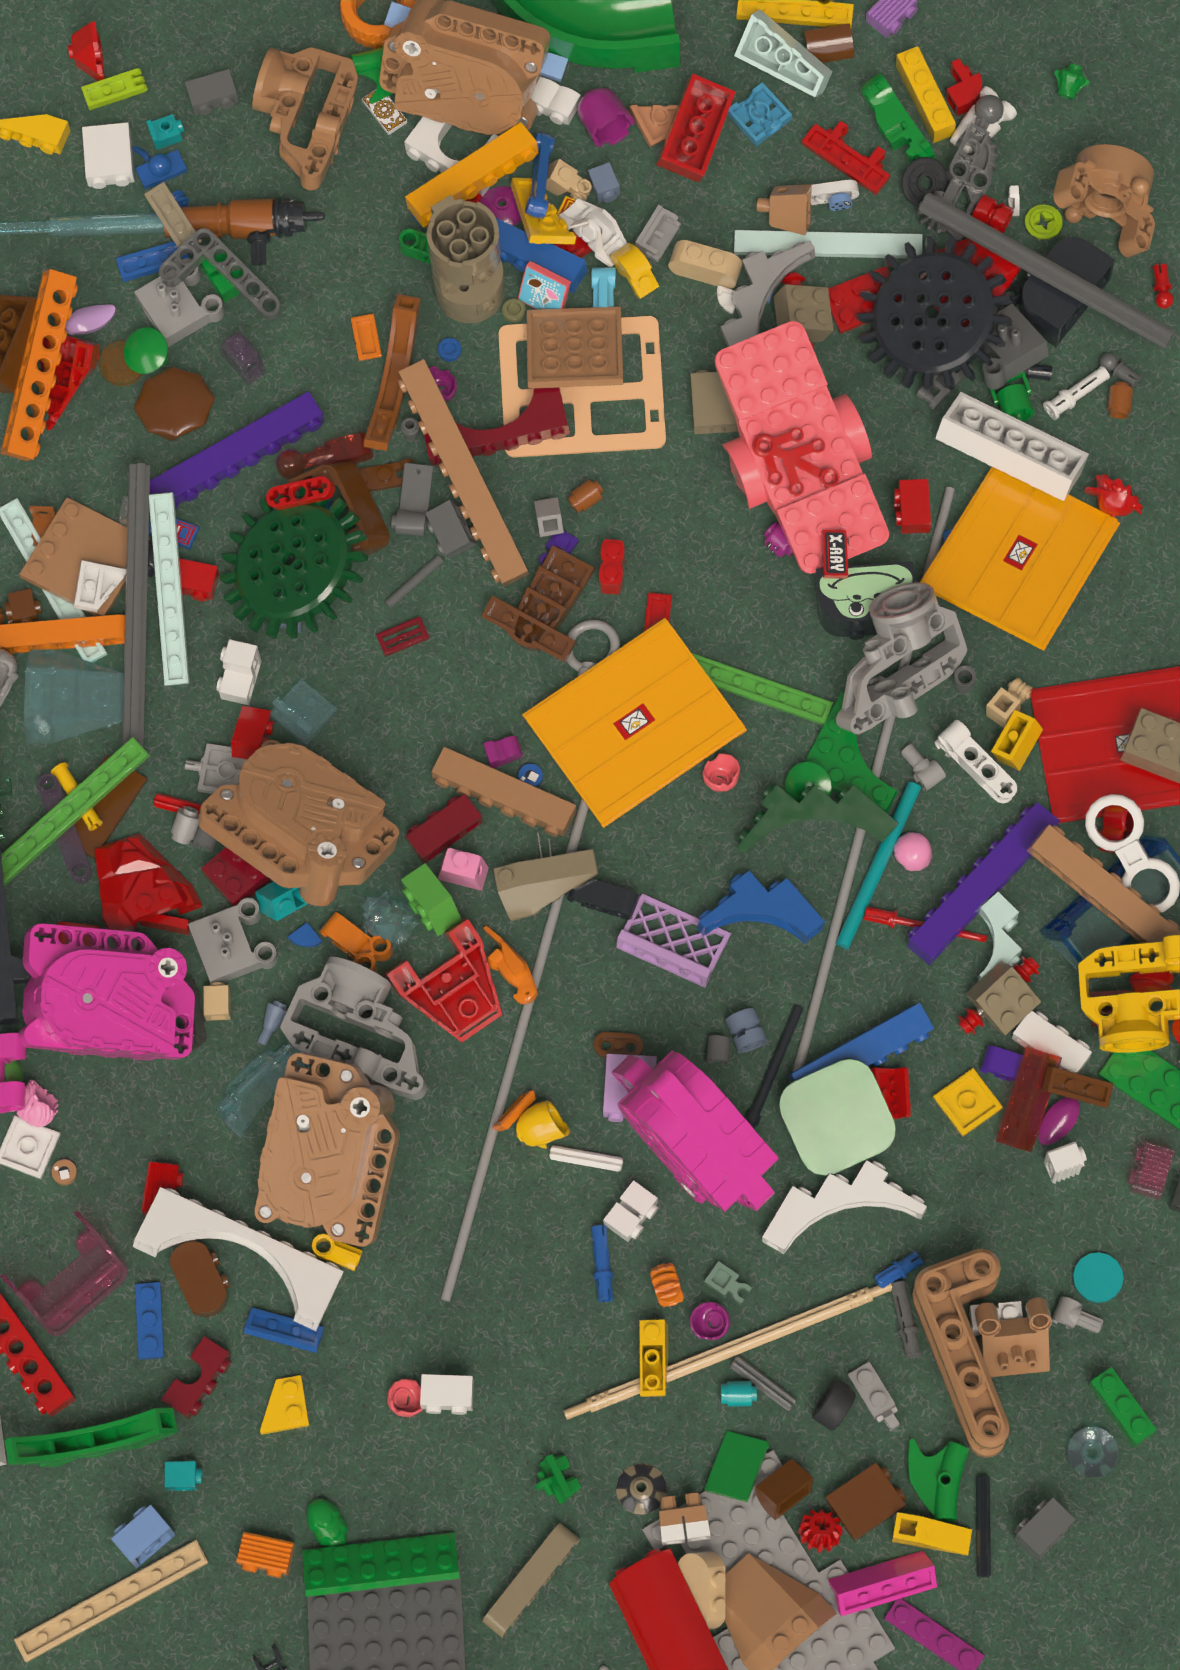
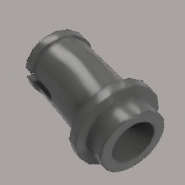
(410, 429)

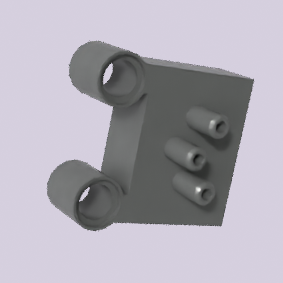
(1022, 349)

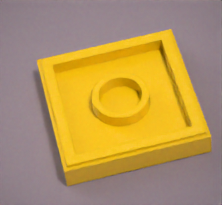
(967, 1102)

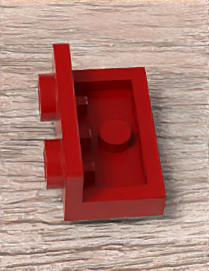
(895, 1090)

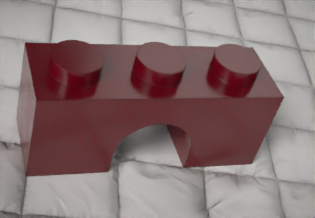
(187, 1397)

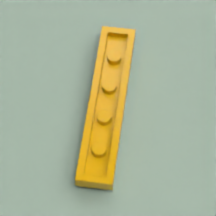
(798, 12)

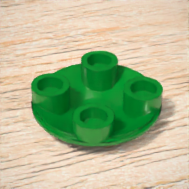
(145, 350)
(806, 775)

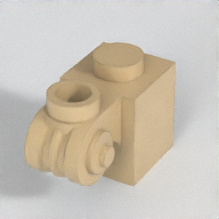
(564, 178)
(1004, 702)

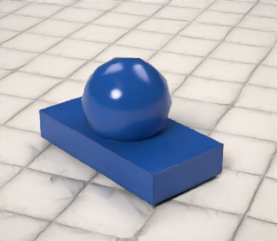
(161, 169)

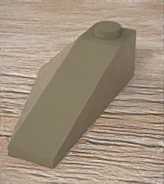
(535, 883)

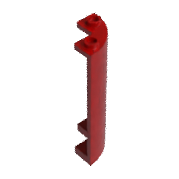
(665, 1615)

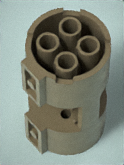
(465, 260)

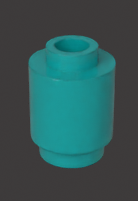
(738, 1393)

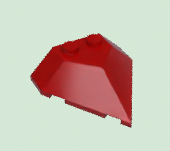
(76, 364)

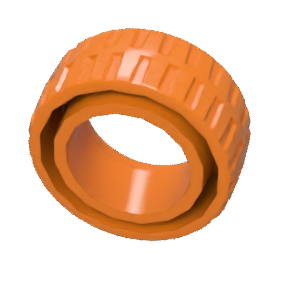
(362, 32)

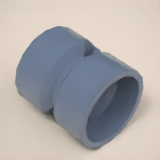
(746, 1030)

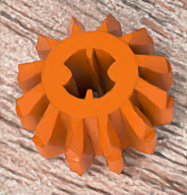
(666, 1284)

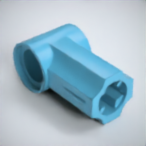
(603, 286)

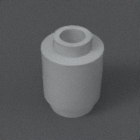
(185, 825)

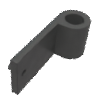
(414, 500)

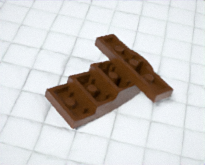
(544, 605)

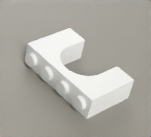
(424, 145)

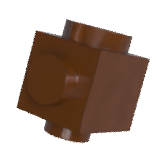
(22, 607)

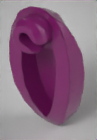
(1058, 1121)

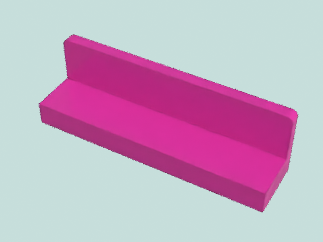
(883, 1583)

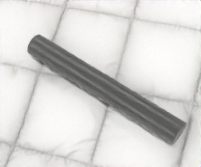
(413, 581)

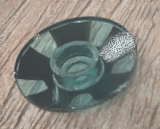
(1096, 1439)

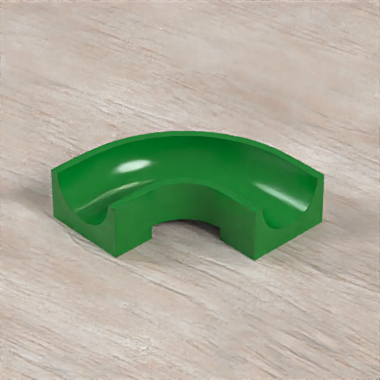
(604, 31)

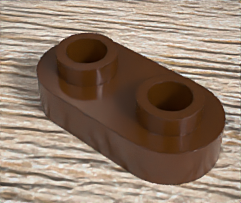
(618, 1044)

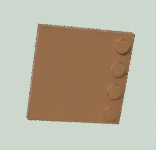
(574, 347)
(70, 538)

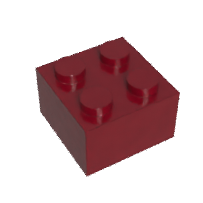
(233, 877)

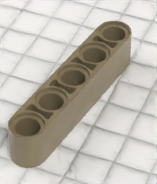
(530, 1579)

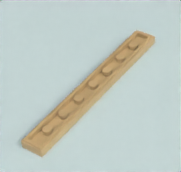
(111, 1601)

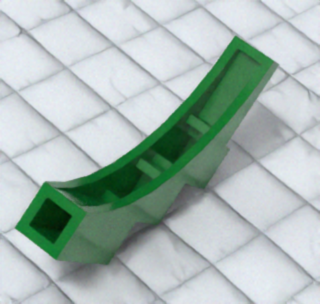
(92, 1442)

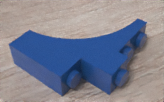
(752, 902)

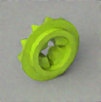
(1049, 214)

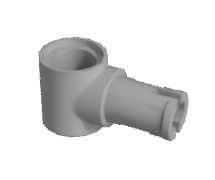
(925, 771)

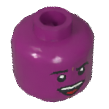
(776, 541)

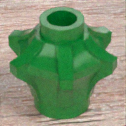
(1070, 81)

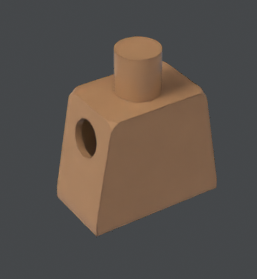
(788, 208)

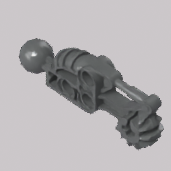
(981, 164)

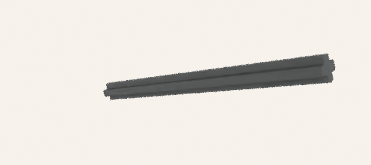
(1047, 270)
(136, 603)

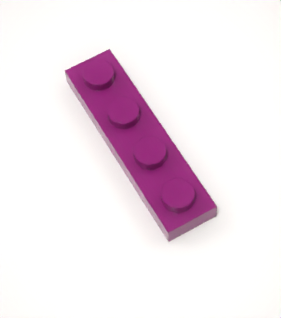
(933, 1636)

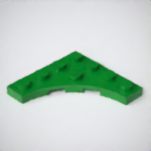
(840, 756)

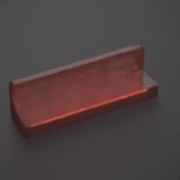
(1027, 1100)

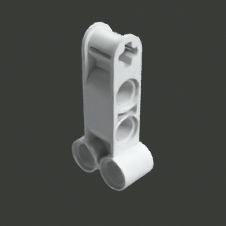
(956, 741)

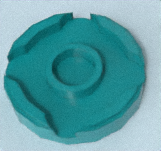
(1098, 1277)

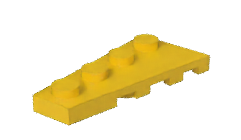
(538, 230)

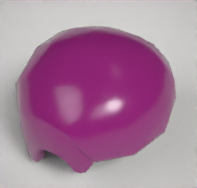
(444, 379)
(716, 1315)

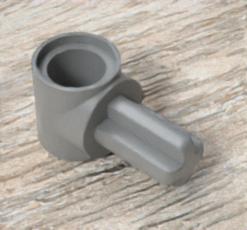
(1070, 1314)

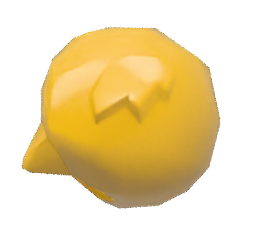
(541, 1125)

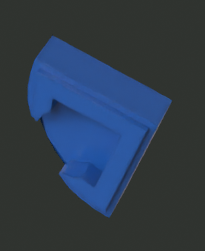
(305, 937)

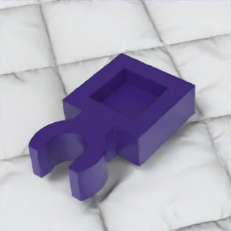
(562, 541)

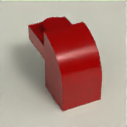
(966, 91)

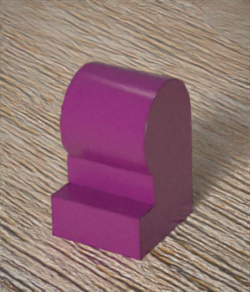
(502, 751)

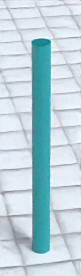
(877, 867)

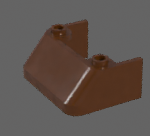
(359, 501)

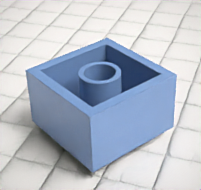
(142, 1535)

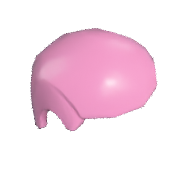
(913, 851)

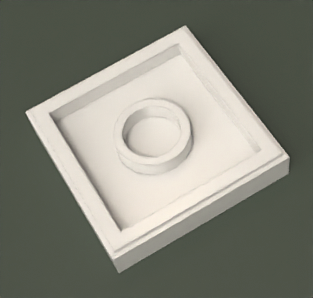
(28, 1147)

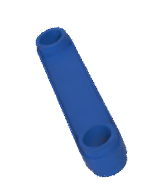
(536, 203)

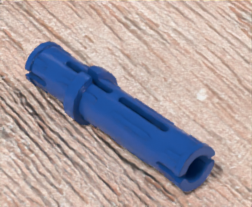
(603, 1273)

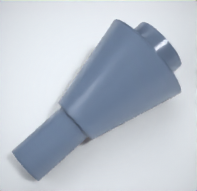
(273, 1018)

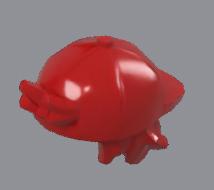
(1114, 497)

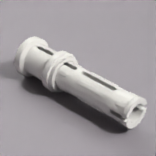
(1068, 399)

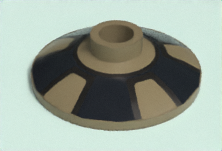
(636, 1501)

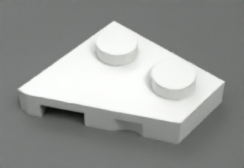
(96, 584)

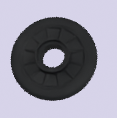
(916, 171)

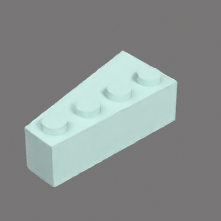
(782, 56)

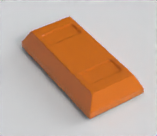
(366, 337)
(514, 1111)

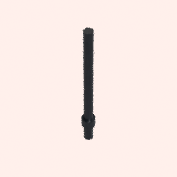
(753, 1117)

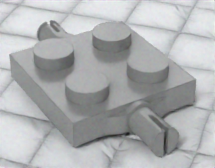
(216, 768)

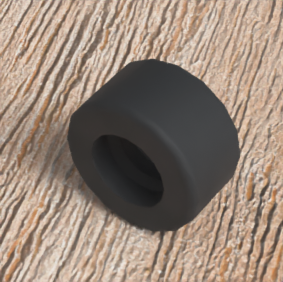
(834, 1405)

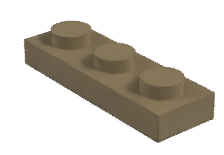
(170, 214)

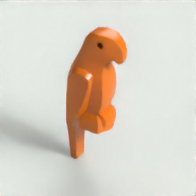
(513, 969)

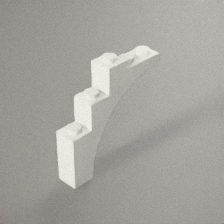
(868, 1189)

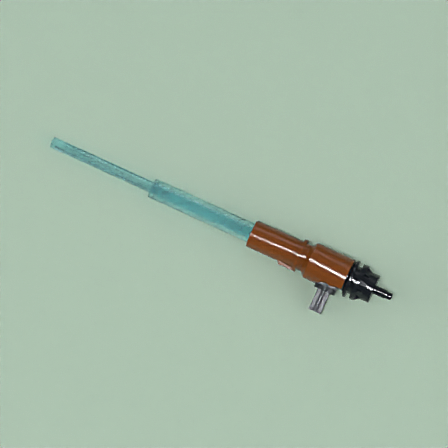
(240, 219)

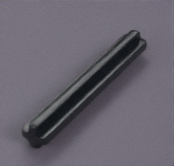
(983, 1529)

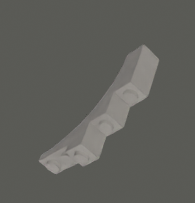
(764, 278)

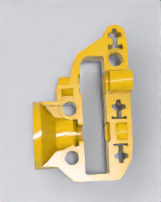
(1132, 1023)

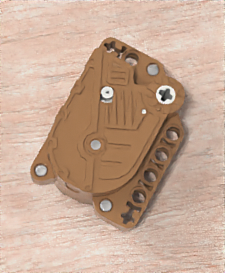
(464, 66)
(301, 822)
(326, 1150)

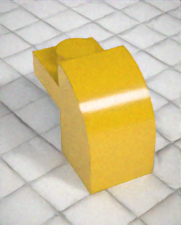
(636, 268)

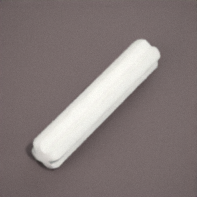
(586, 1158)

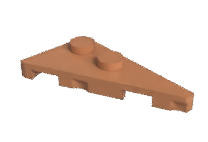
(653, 121)

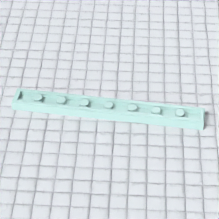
(828, 243)
(21, 531)
(169, 589)

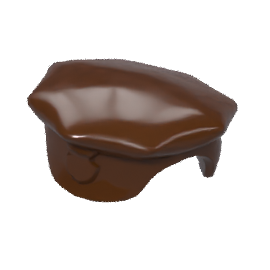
(174, 403)

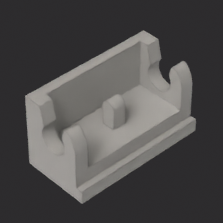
(658, 233)

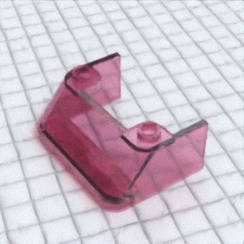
(76, 1287)

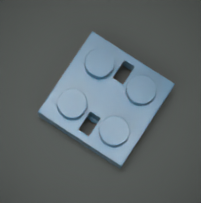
(757, 111)

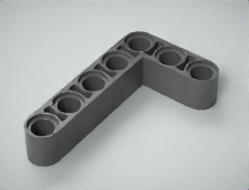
(224, 268)

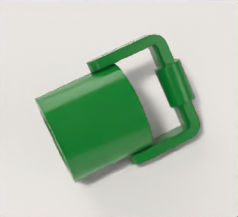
(1015, 399)

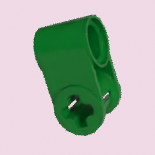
(419, 249)

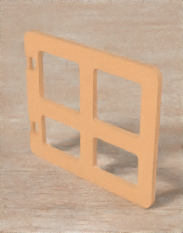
(584, 441)

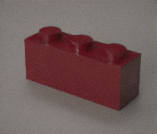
(443, 828)

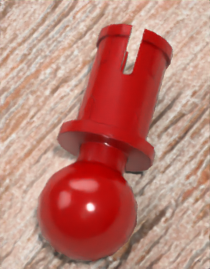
(1164, 298)

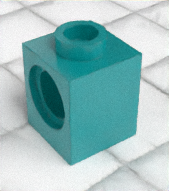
(182, 1476)

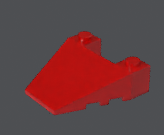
(456, 991)

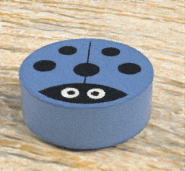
(840, 201)

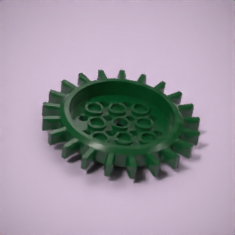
(320, 582)

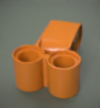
(356, 942)

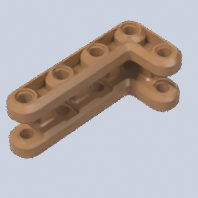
(960, 1359)

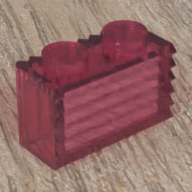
(1151, 1170)

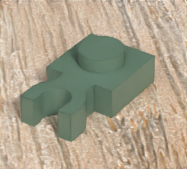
(725, 1280)

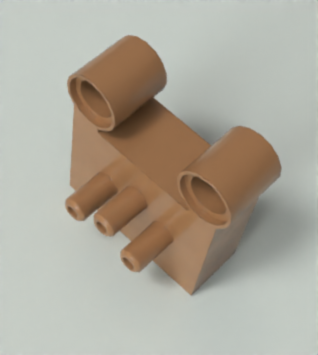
(1017, 1343)

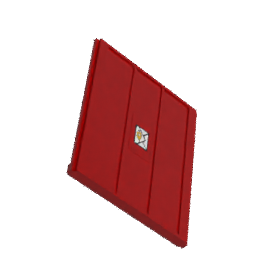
(1086, 735)

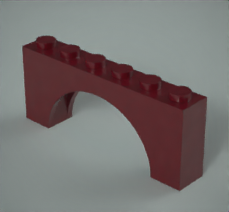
(540, 421)

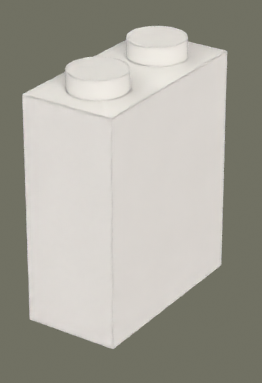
(108, 155)

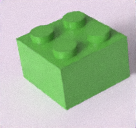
(430, 900)

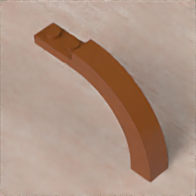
(399, 356)

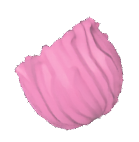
(39, 1105)

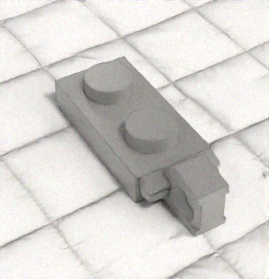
(874, 1395)

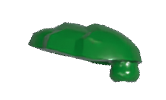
(326, 1523)

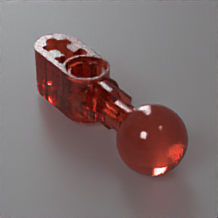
(347, 448)

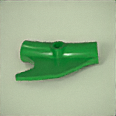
(369, 66)
(926, 1477)

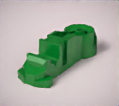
(894, 120)

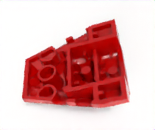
(139, 884)

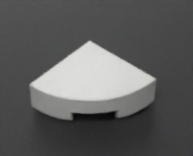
(1013, 199)
(725, 298)

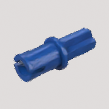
(898, 1270)

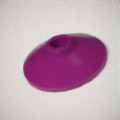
(507, 213)

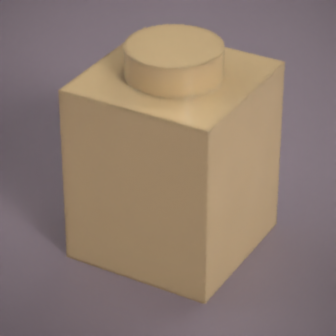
(217, 1002)

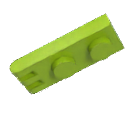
(114, 88)

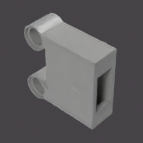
(174, 308)
(225, 946)

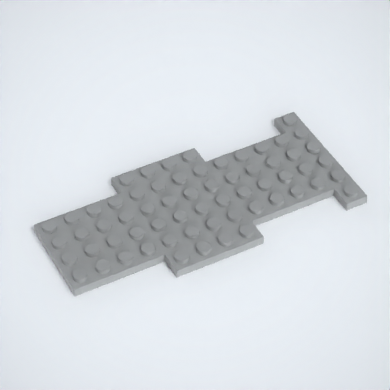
(746, 1528)

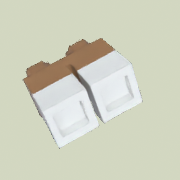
(695, 1520)

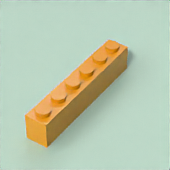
(474, 172)

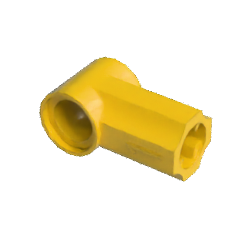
(339, 1252)

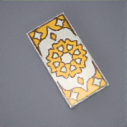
(385, 113)

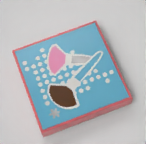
(543, 288)

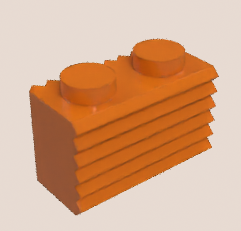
(265, 1554)

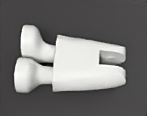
(1009, 114)

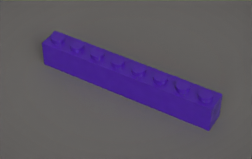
(240, 450)
(982, 884)

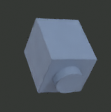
(604, 183)

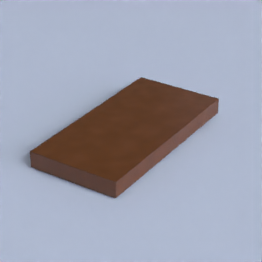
(110, 811)

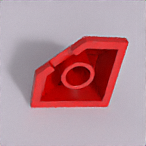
(87, 51)

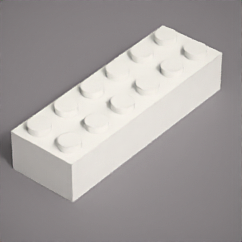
(1012, 446)

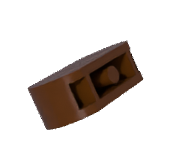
(200, 1279)

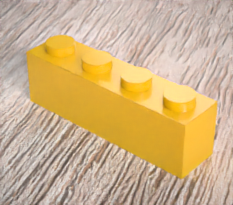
(925, 94)

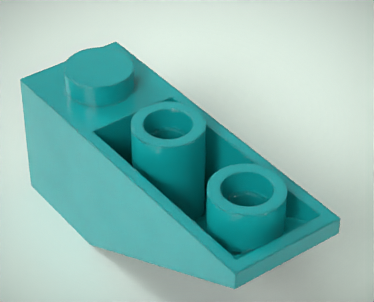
(279, 901)

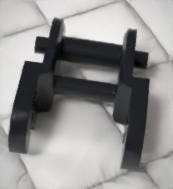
(272, 1664)

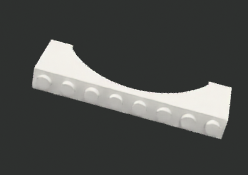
(180, 1220)

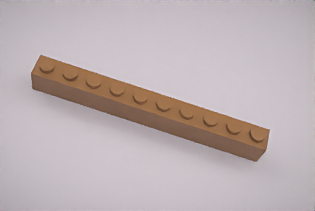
(463, 472)

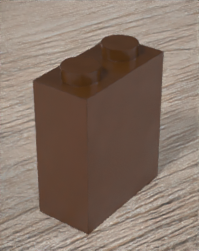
(866, 1501)

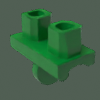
(553, 1480)

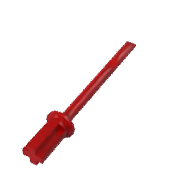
(890, 918)

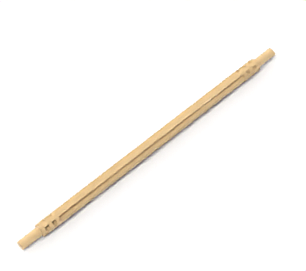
(733, 1348)

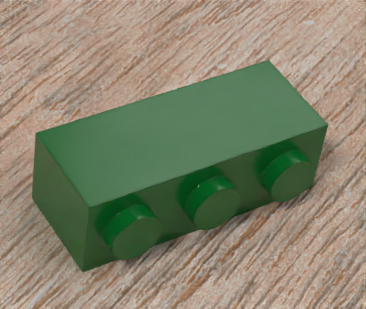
(1122, 1407)

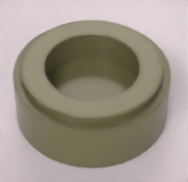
(514, 310)

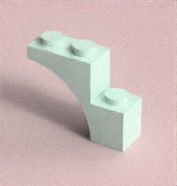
(999, 917)

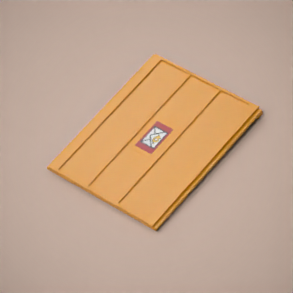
(1020, 556)
(634, 722)

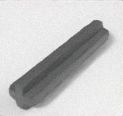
(763, 1383)

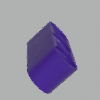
(1001, 1063)

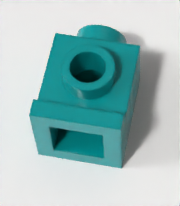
(162, 137)

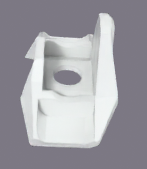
(588, 223)

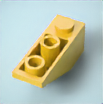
(39, 130)
(653, 1357)
(931, 1534)

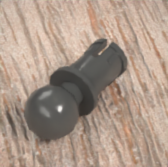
(1110, 363)

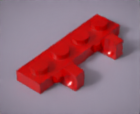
(832, 149)

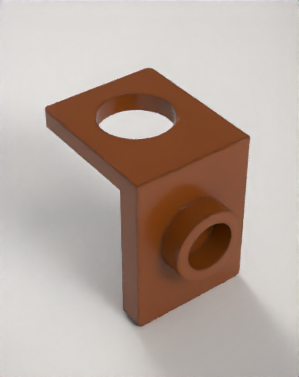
(41, 521)

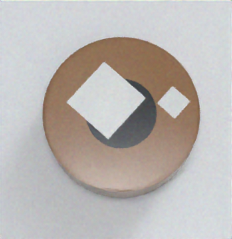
(64, 1172)

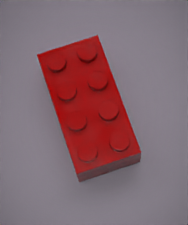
(695, 128)

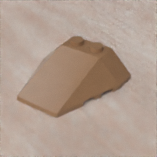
(770, 1613)

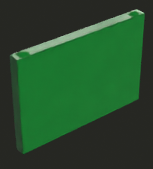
(737, 1466)

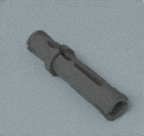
(905, 1318)

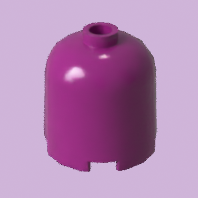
(604, 116)

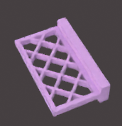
(659, 954)

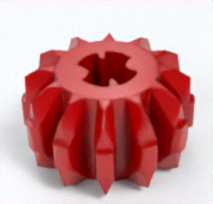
(820, 1530)

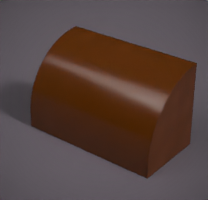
(830, 43)
(784, 1489)

